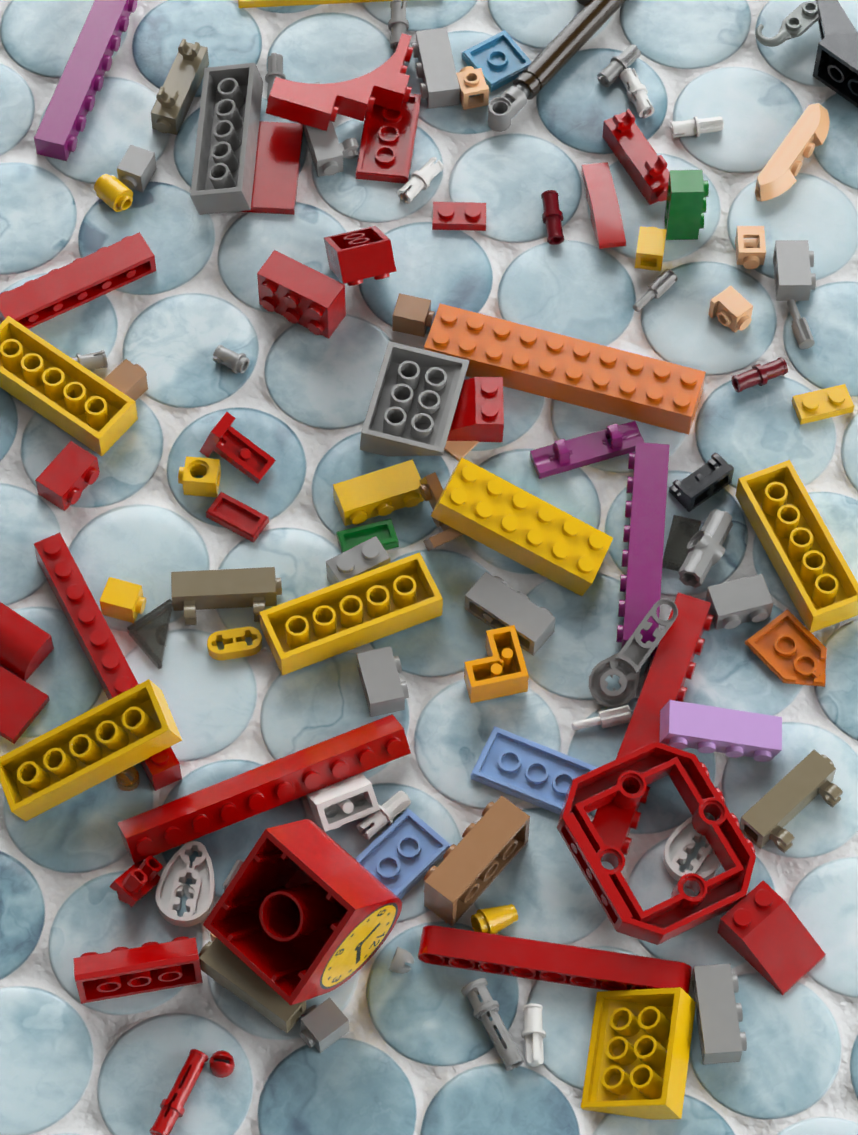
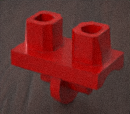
(137, 881)

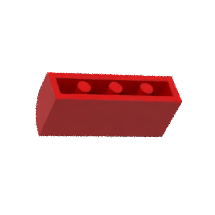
(21, 644)

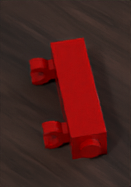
(637, 156)

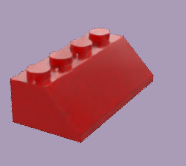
(137, 969)

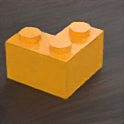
(499, 673)

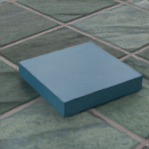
(498, 58)

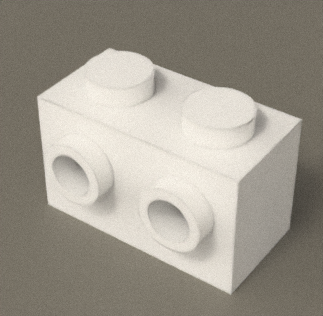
(343, 802)

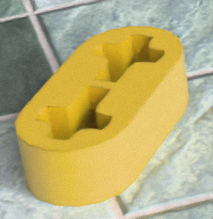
(234, 643)

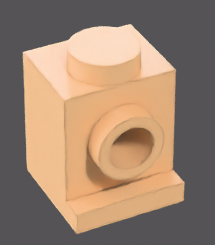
(471, 83)
(750, 246)
(731, 309)

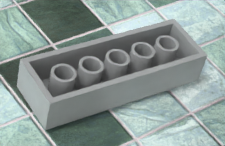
(227, 139)

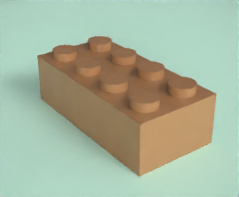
(476, 860)

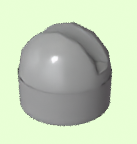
(398, 962)

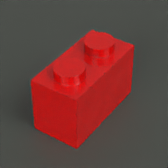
(68, 476)

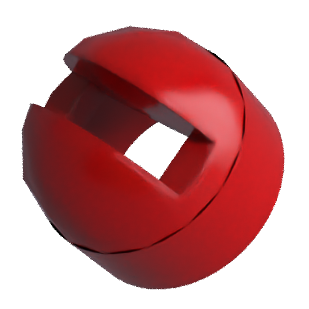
(219, 1068)

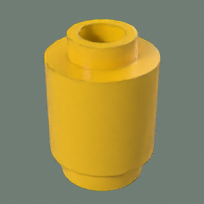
(113, 192)

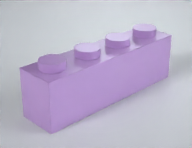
(720, 730)

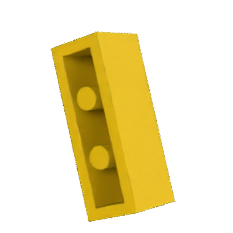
(378, 493)

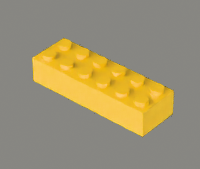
(62, 389)
(522, 527)
(799, 545)
(351, 613)
(87, 750)

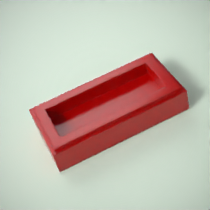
(237, 517)

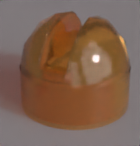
(124, 782)

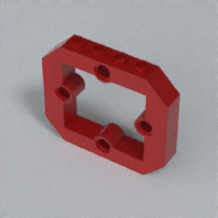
(700, 796)

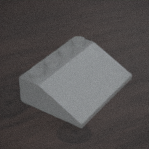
(413, 402)

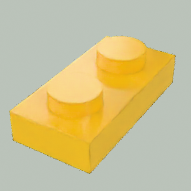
(822, 404)

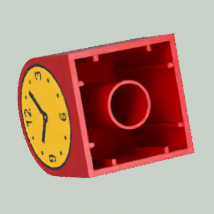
(303, 912)

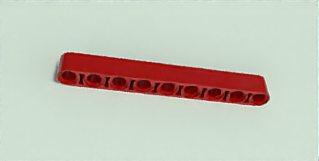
(549, 961)

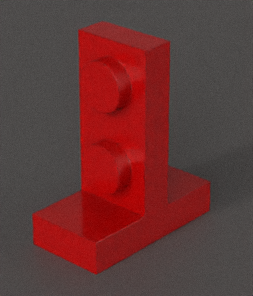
(237, 449)

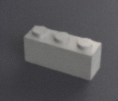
(436, 68)
(502, 607)
(718, 1014)

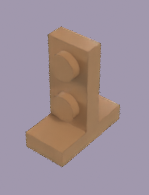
(431, 491)

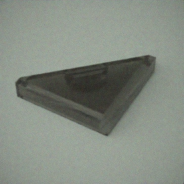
(152, 632)

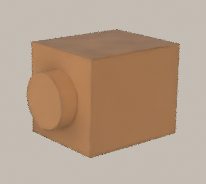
(412, 315)
(129, 379)

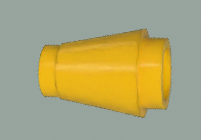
(494, 919)

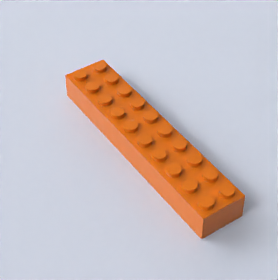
(569, 368)

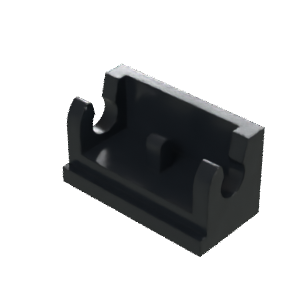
(703, 483)

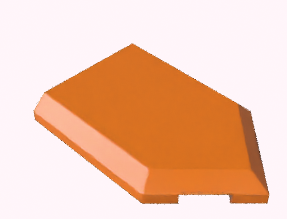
(790, 651)

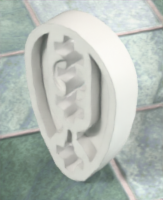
(683, 842)
(201, 891)

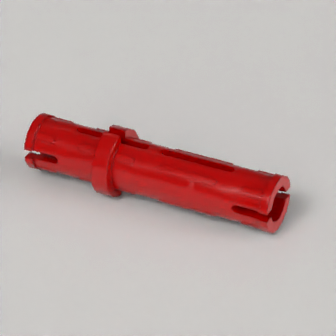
(173, 1106)

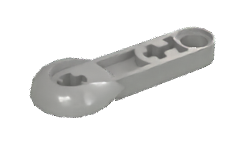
(628, 661)

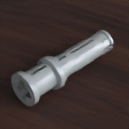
(487, 1009)

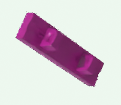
(585, 449)

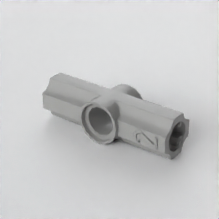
(705, 548)

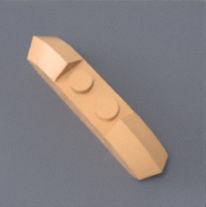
(787, 160)

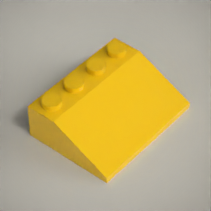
(639, 1053)

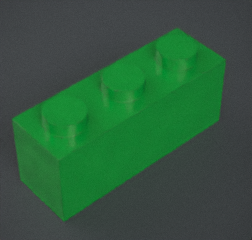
(685, 204)

